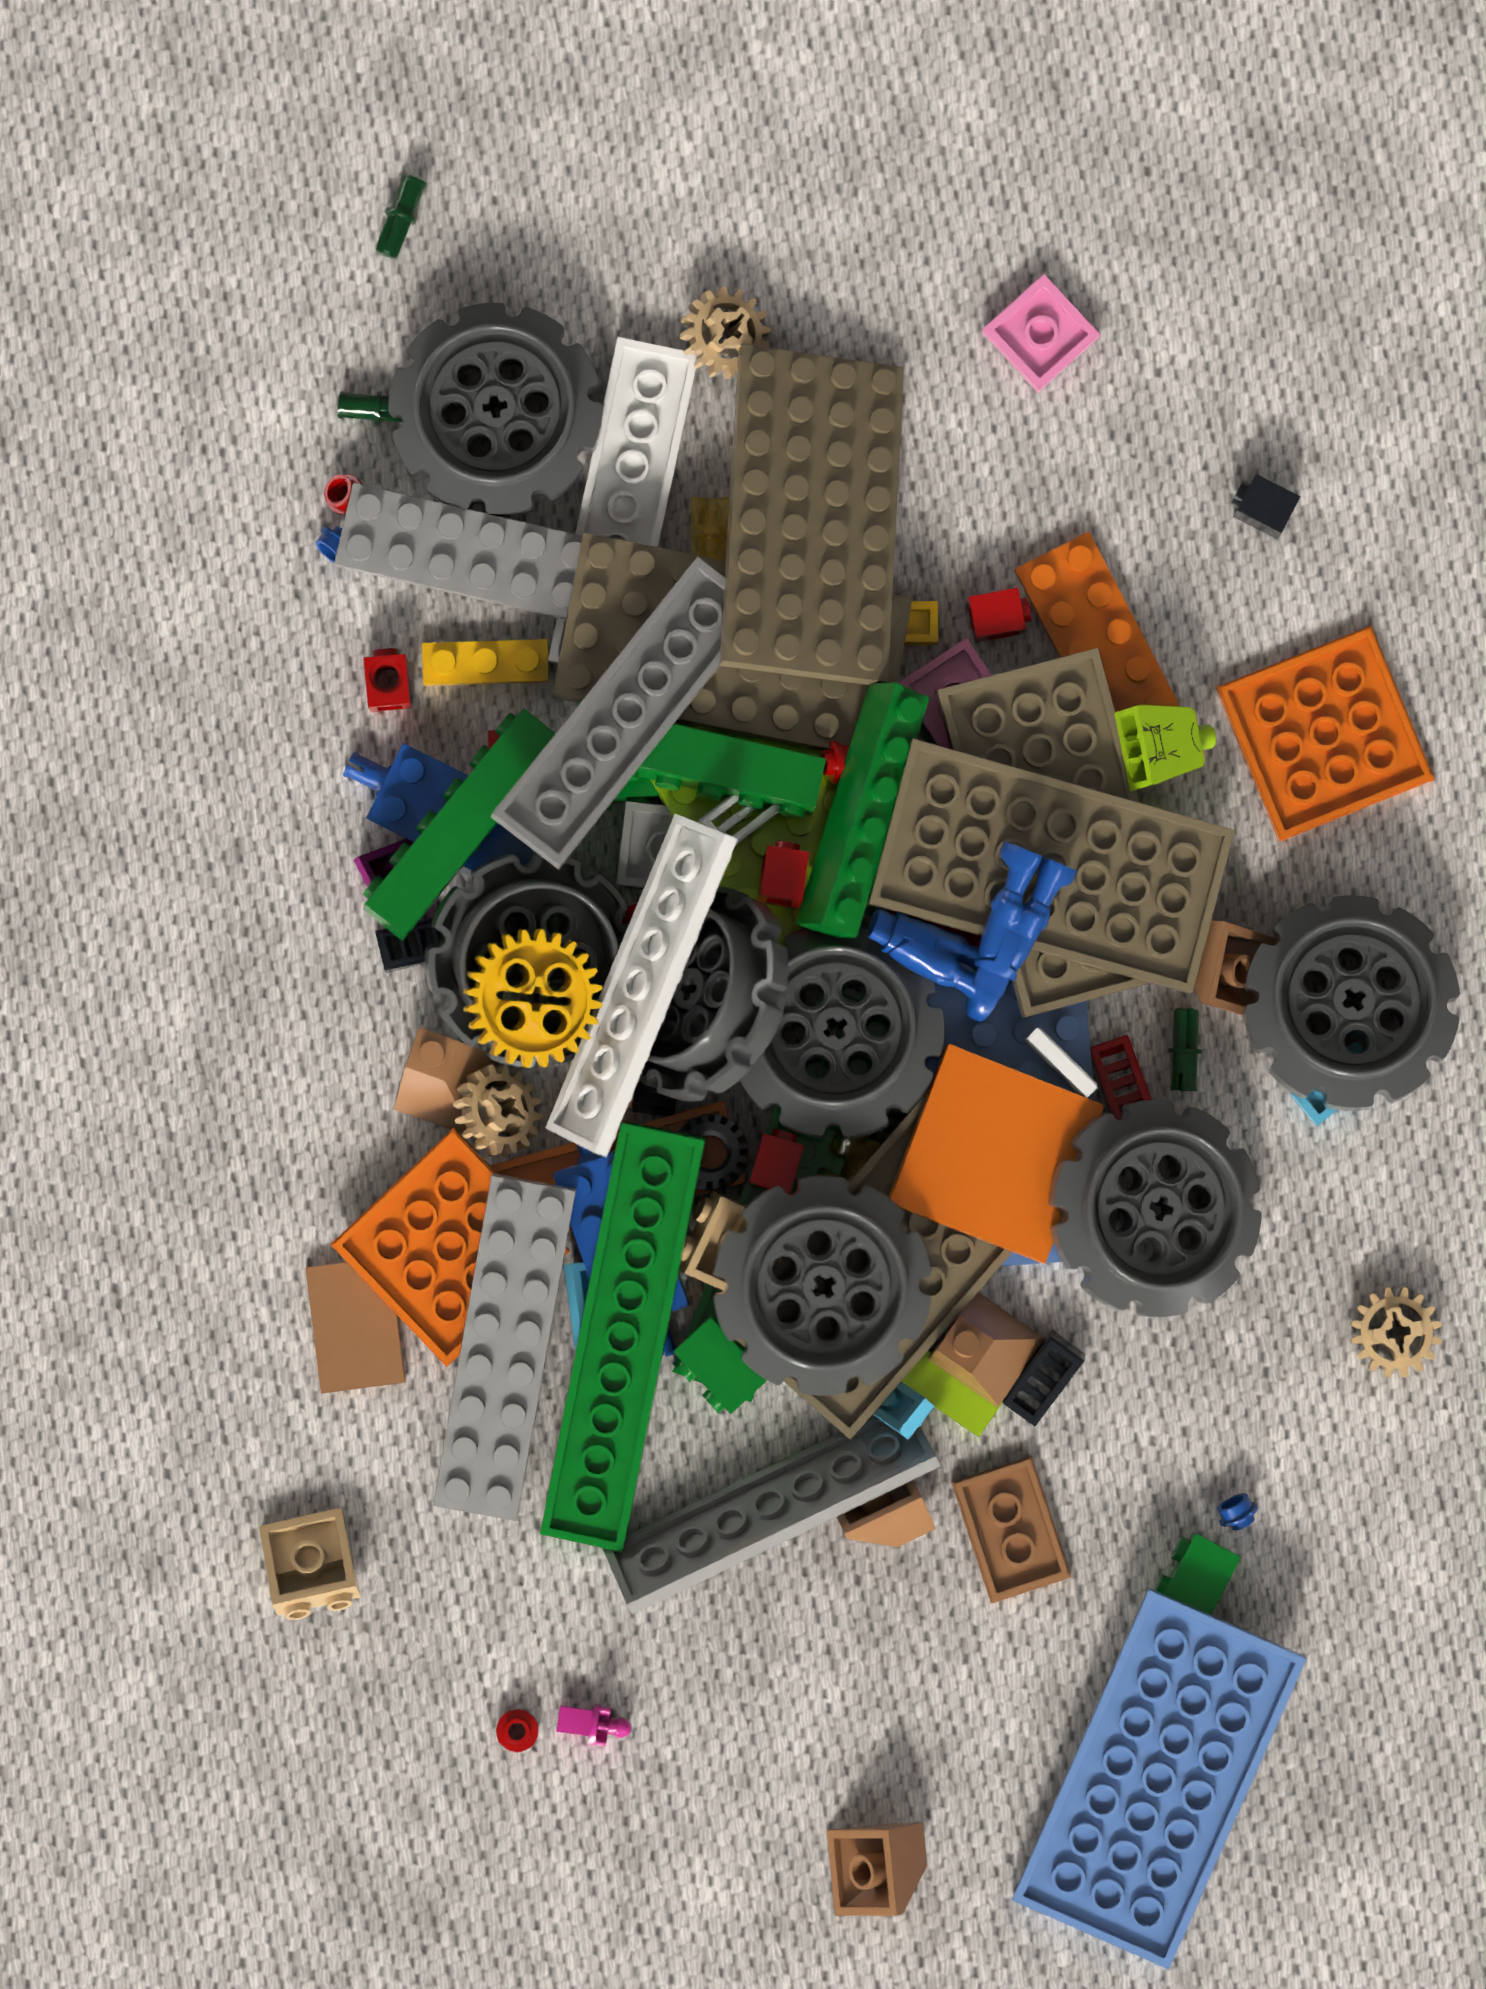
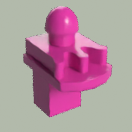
(592, 1723)

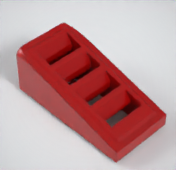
(1110, 1048)

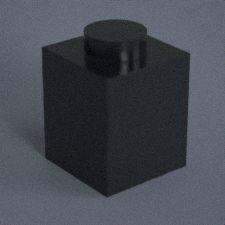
(1264, 505)

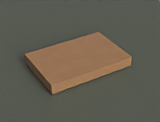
(352, 1331)
(1011, 1529)

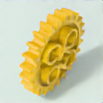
(528, 1035)

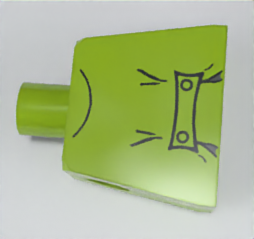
(1161, 743)

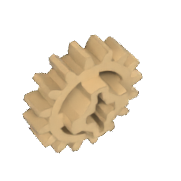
(712, 324)
(497, 1110)
(1391, 1312)

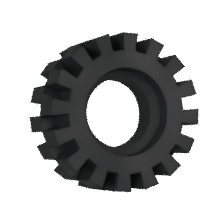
(736, 1146)

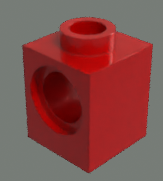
(998, 614)
(387, 699)
(783, 875)
(776, 1161)

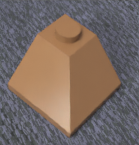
(1226, 964)
(433, 1075)
(986, 1349)
(889, 1518)
(875, 1868)

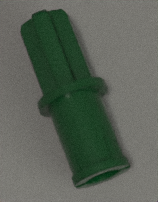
(400, 216)
(365, 407)
(1185, 1050)

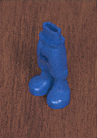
(1011, 923)
(933, 955)

